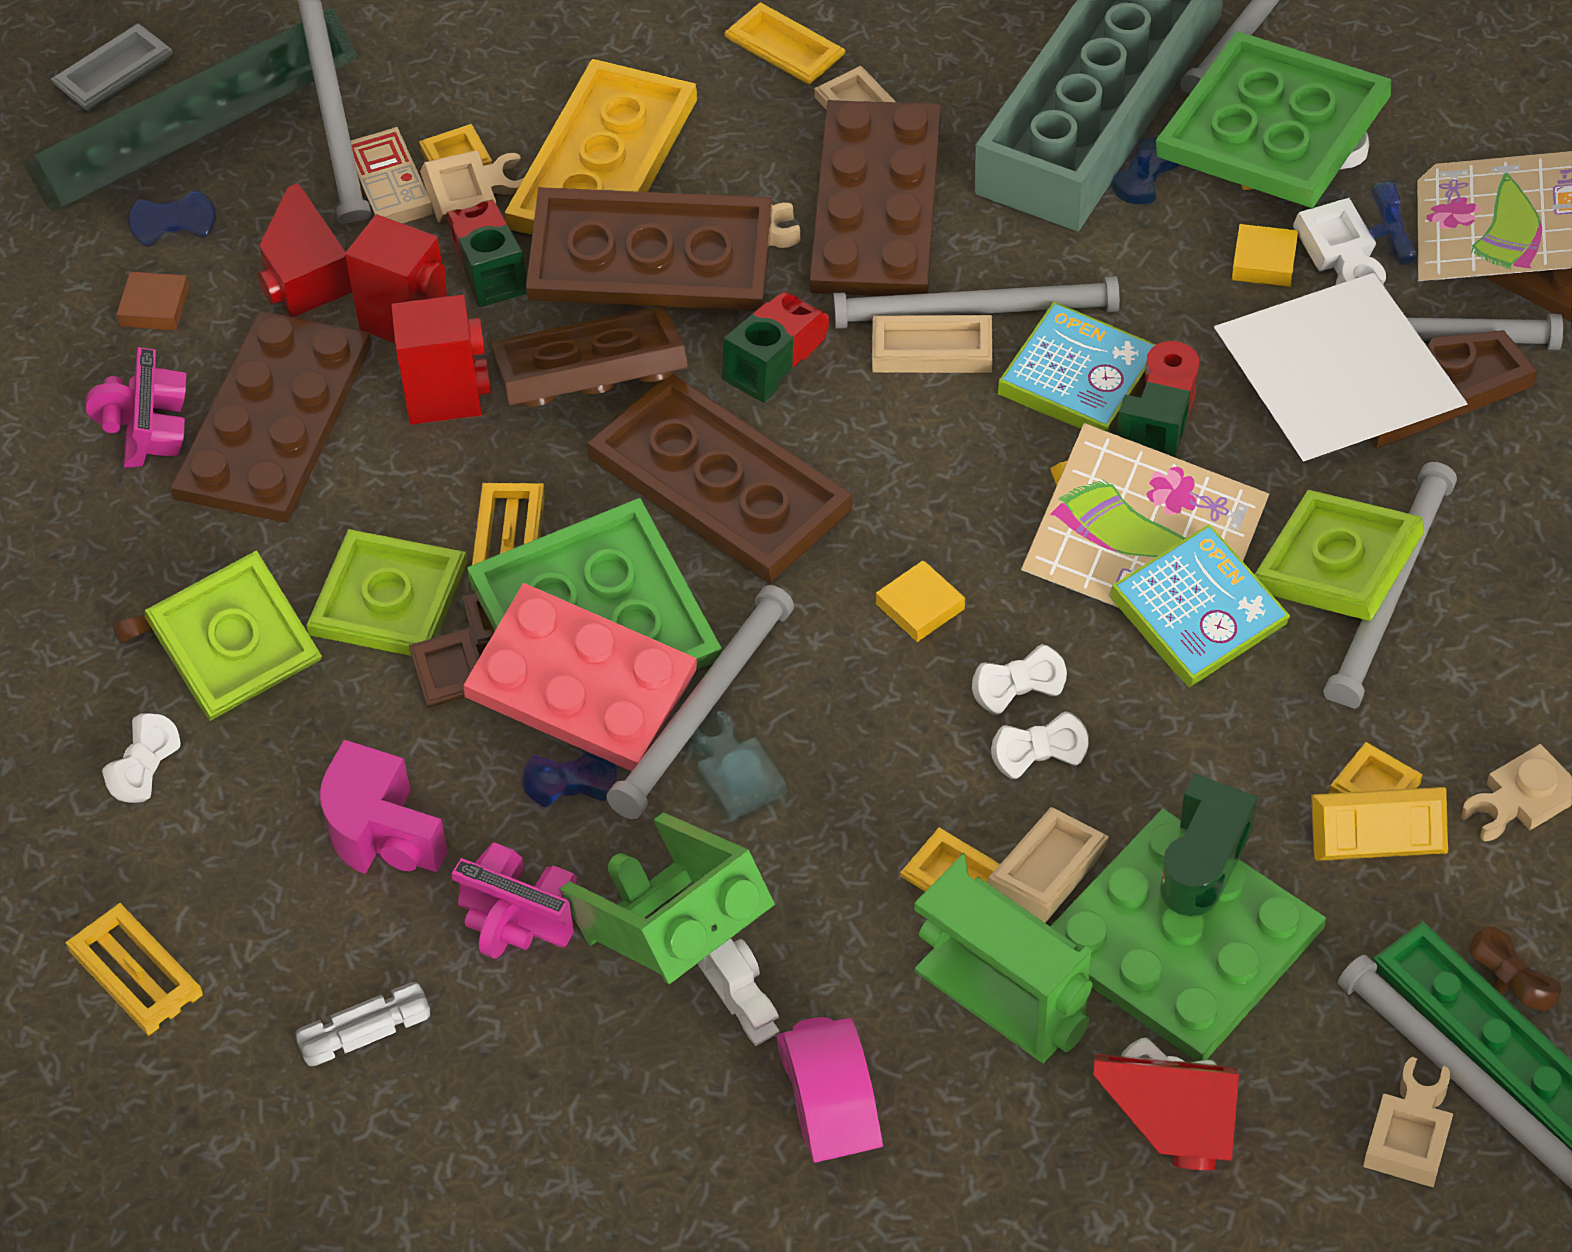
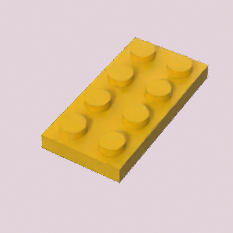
(606, 136)

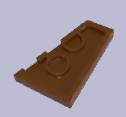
(1481, 368)

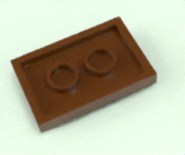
(588, 356)

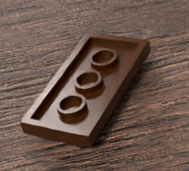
(876, 198)
(650, 249)
(272, 417)
(720, 477)

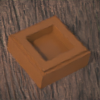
(153, 300)

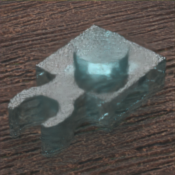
(737, 774)

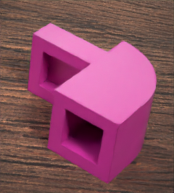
(366, 817)
(830, 1087)

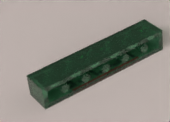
(180, 114)

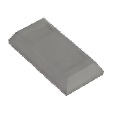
(112, 67)

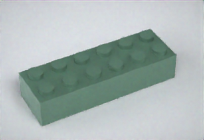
(1088, 104)

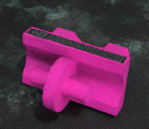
(133, 405)
(510, 909)

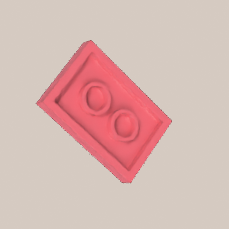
(580, 677)

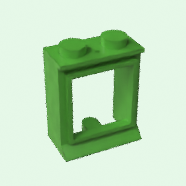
(719, 904)
(1004, 963)

